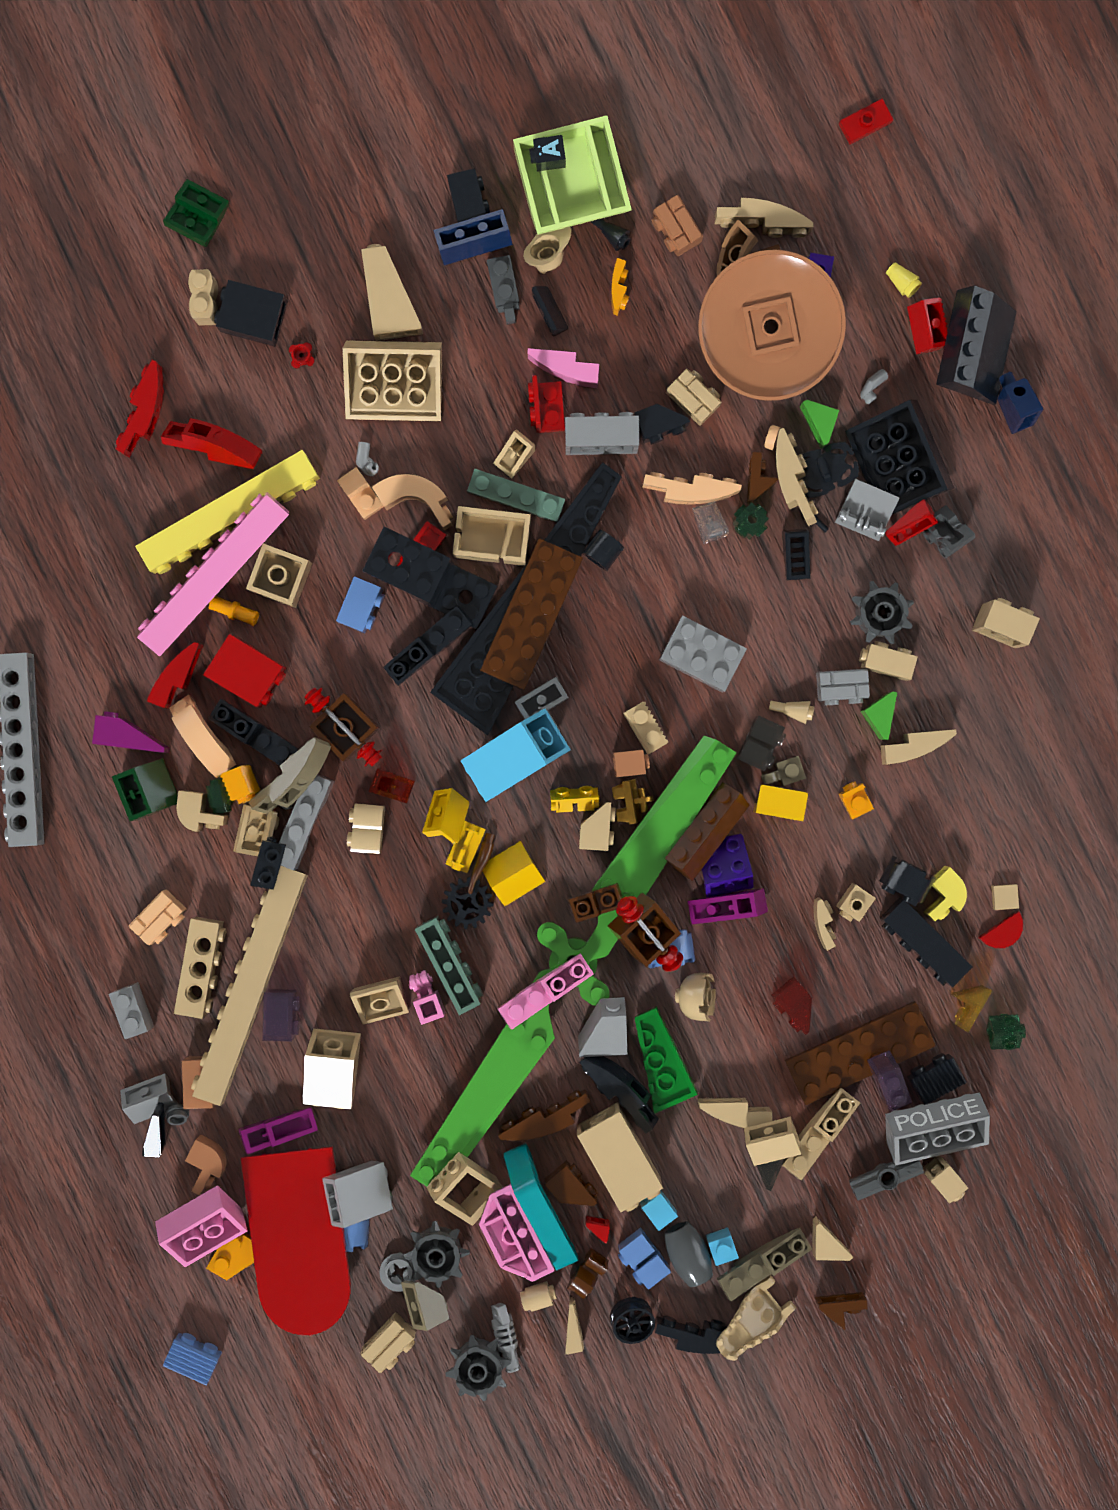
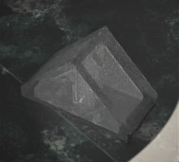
(710, 522)

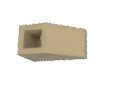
(595, 830)

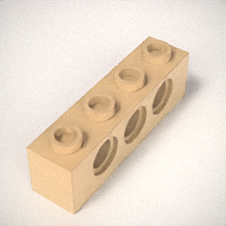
(186, 1002)

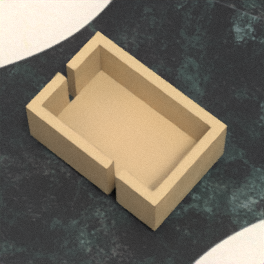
(491, 535)

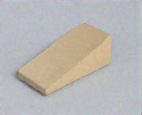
(574, 1335)

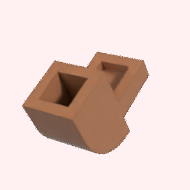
(210, 1159)

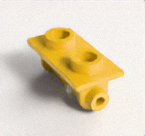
(585, 797)
(465, 850)

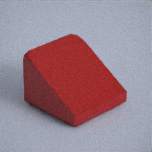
(599, 1227)

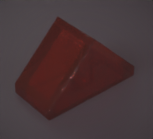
(391, 785)

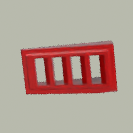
(912, 523)

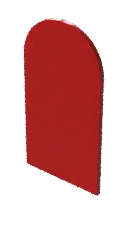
(294, 1246)

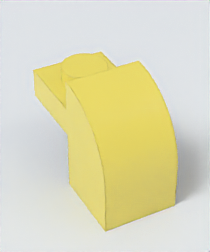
(951, 892)

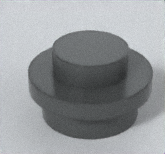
(176, 1114)

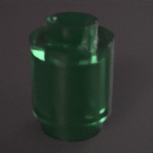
(218, 797)

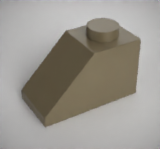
(424, 1305)

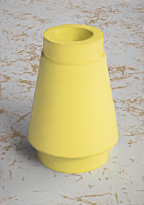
(904, 280)

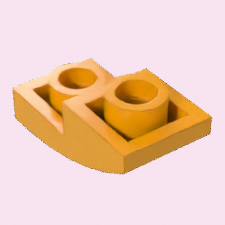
(618, 292)

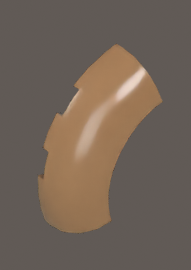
(736, 245)

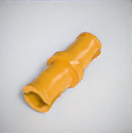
(234, 610)

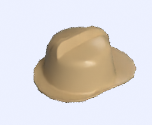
(547, 249)

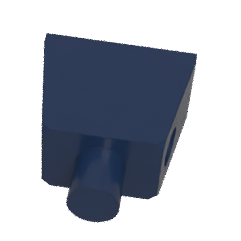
(1018, 403)

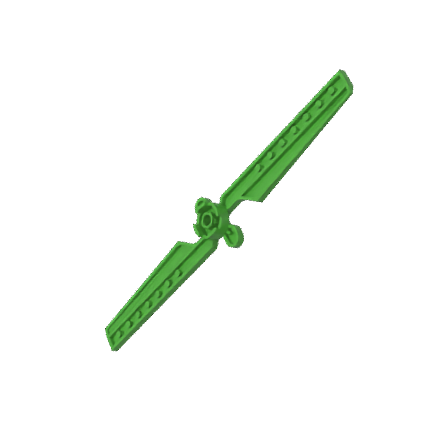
(520, 1048)

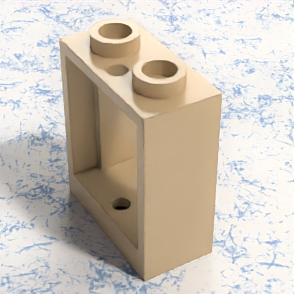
(474, 1205)

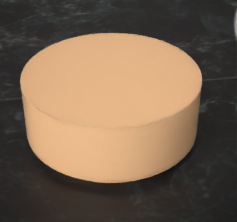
(772, 437)

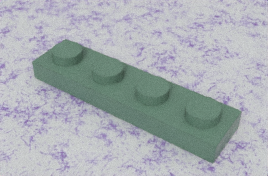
(516, 495)

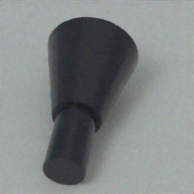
(616, 235)

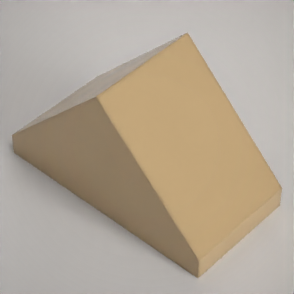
(514, 454)
(826, 1245)

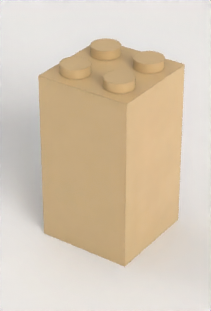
(619, 1158)

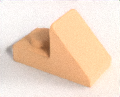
(360, 493)

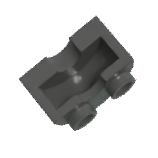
(948, 533)

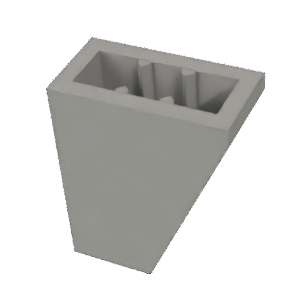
(605, 1030)

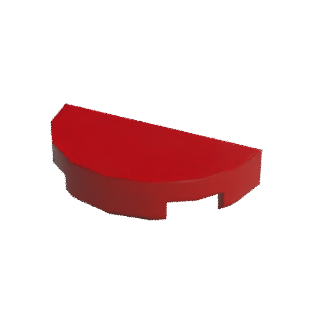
(1005, 932)

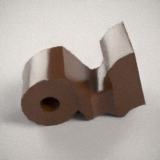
(586, 1275)

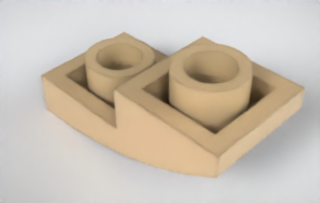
(821, 917)

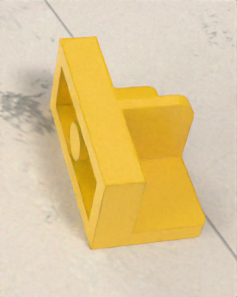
(781, 802)
(446, 815)

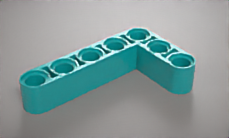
(538, 1207)

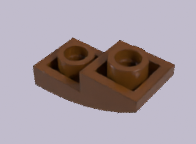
(595, 902)

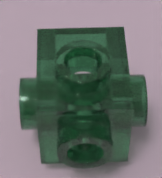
(744, 527)
(1005, 1032)

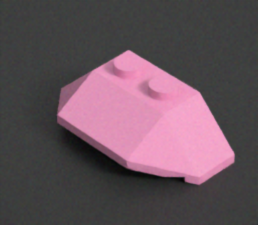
(513, 1237)

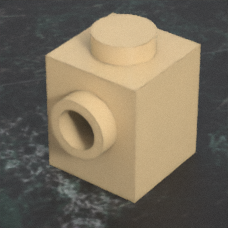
(855, 903)

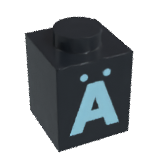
(548, 153)

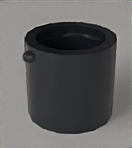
(603, 550)

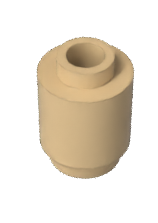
(538, 1296)

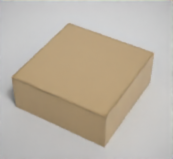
(1005, 896)

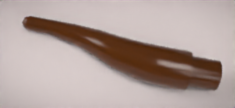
(483, 858)

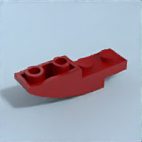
(148, 400)
(216, 441)

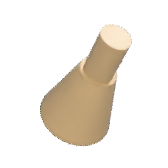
(797, 710)

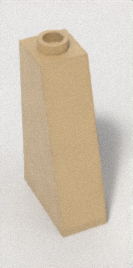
(388, 302)

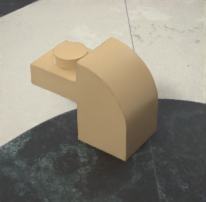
(192, 812)

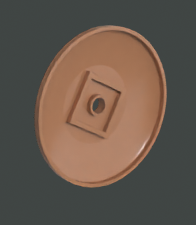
(780, 289)

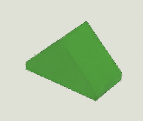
(820, 420)
(880, 715)

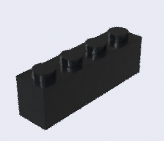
(926, 942)

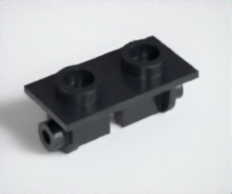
(268, 864)

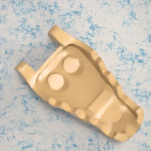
(754, 1321)

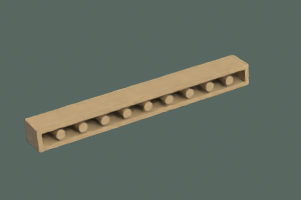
(249, 987)

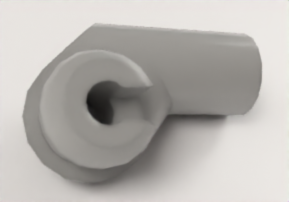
(871, 383)
(363, 460)

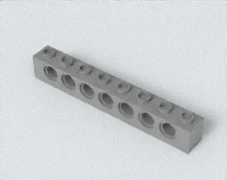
(30, 758)

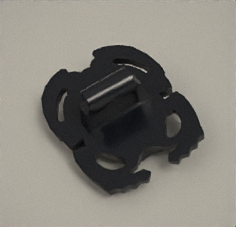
(827, 469)

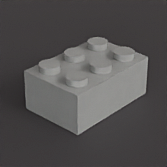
(601, 434)
(702, 654)

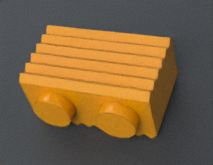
(240, 784)

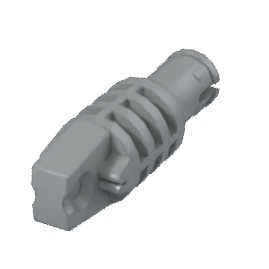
(505, 1335)

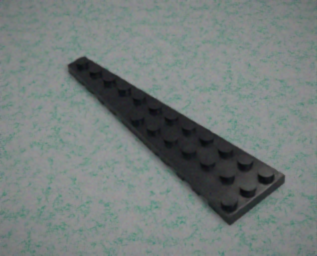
(477, 694)

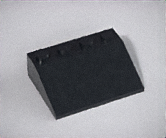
(976, 344)
(900, 455)

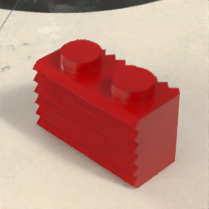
(928, 325)

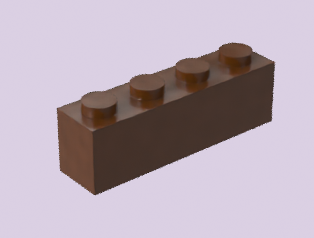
(707, 831)

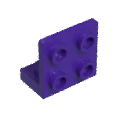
(728, 868)

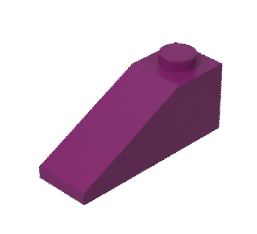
(120, 732)
(728, 906)

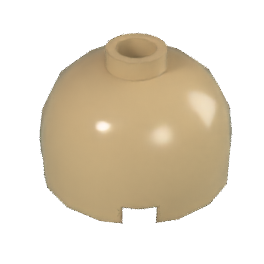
(696, 996)

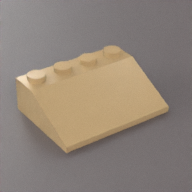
(393, 380)

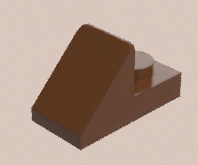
(756, 484)
(836, 1305)

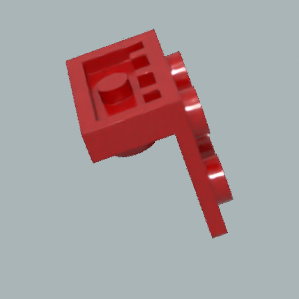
(548, 406)

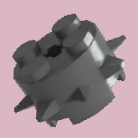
(894, 619)
(424, 1260)
(485, 1378)

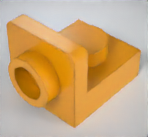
(855, 799)

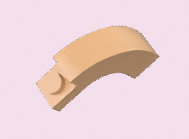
(407, 487)
(200, 738)

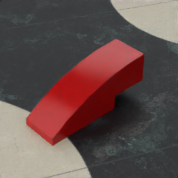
(175, 675)

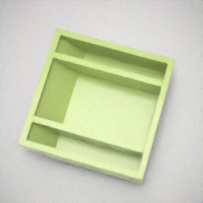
(585, 189)

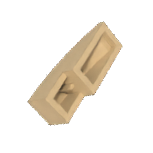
(915, 746)
(735, 1111)

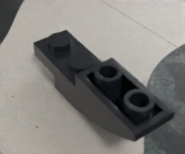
(428, 645)
(252, 732)
(616, 1081)
(689, 1336)

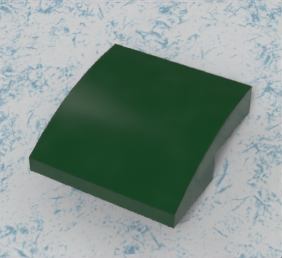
(196, 213)

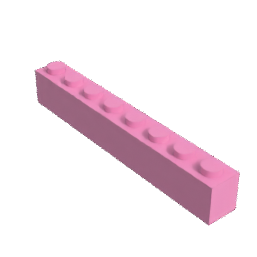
(213, 574)

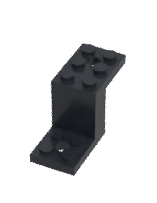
(428, 576)

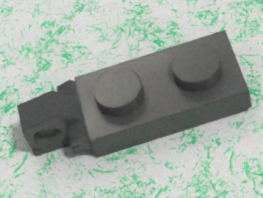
(504, 287)

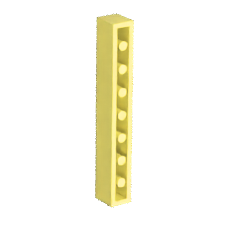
(213, 519)

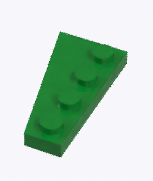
(664, 1067)

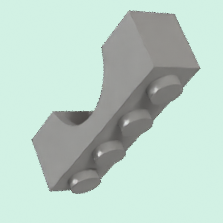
(303, 819)

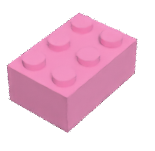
(201, 1226)

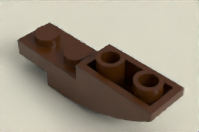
(537, 1124)

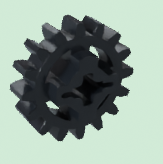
(478, 907)

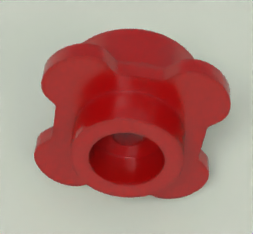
(296, 350)

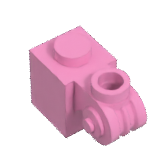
(428, 1002)

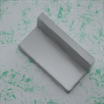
(142, 1098)

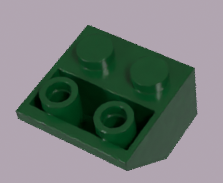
(146, 789)

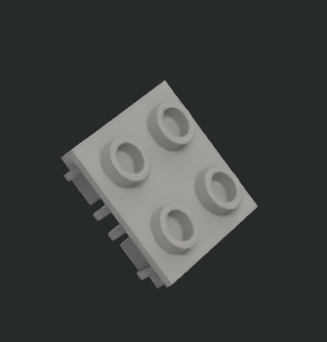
(867, 510)

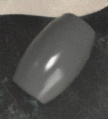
(688, 1254)

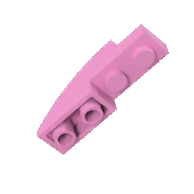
(545, 991)

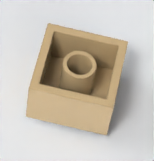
(279, 575)
(1005, 623)

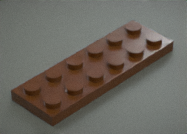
(531, 614)
(845, 1057)

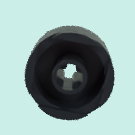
(906, 880)

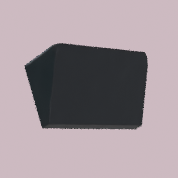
(549, 310)

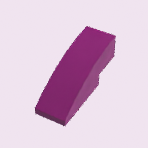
(277, 1130)

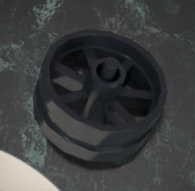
(626, 1310)

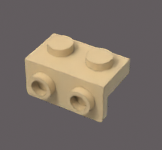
(254, 828)

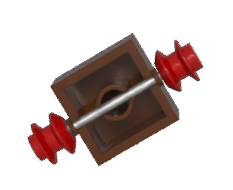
(344, 726)
(646, 932)

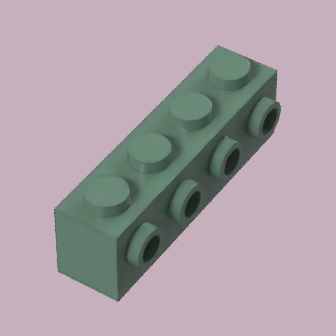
(448, 965)

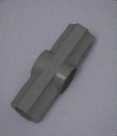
(871, 1183)

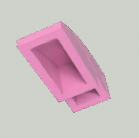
(563, 366)

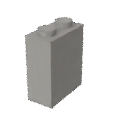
(357, 1193)

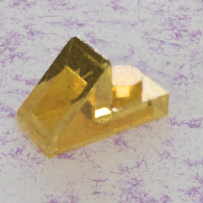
(975, 1000)

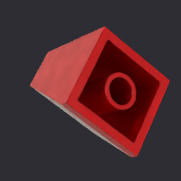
(245, 671)

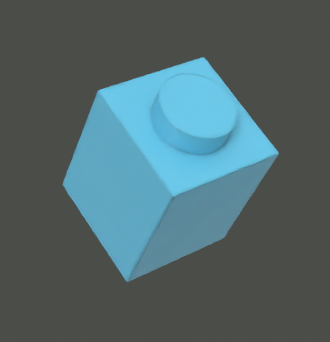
(659, 1210)
(722, 1246)

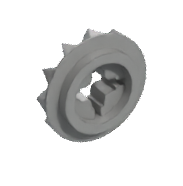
(388, 1267)

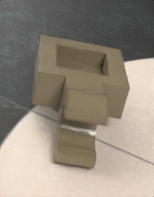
(787, 772)

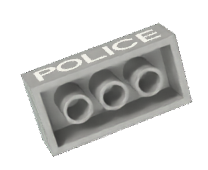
(937, 1128)

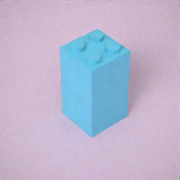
(515, 754)

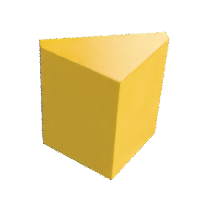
(512, 873)

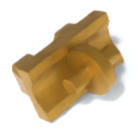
(635, 801)

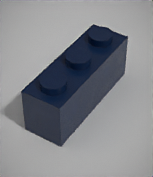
(473, 237)

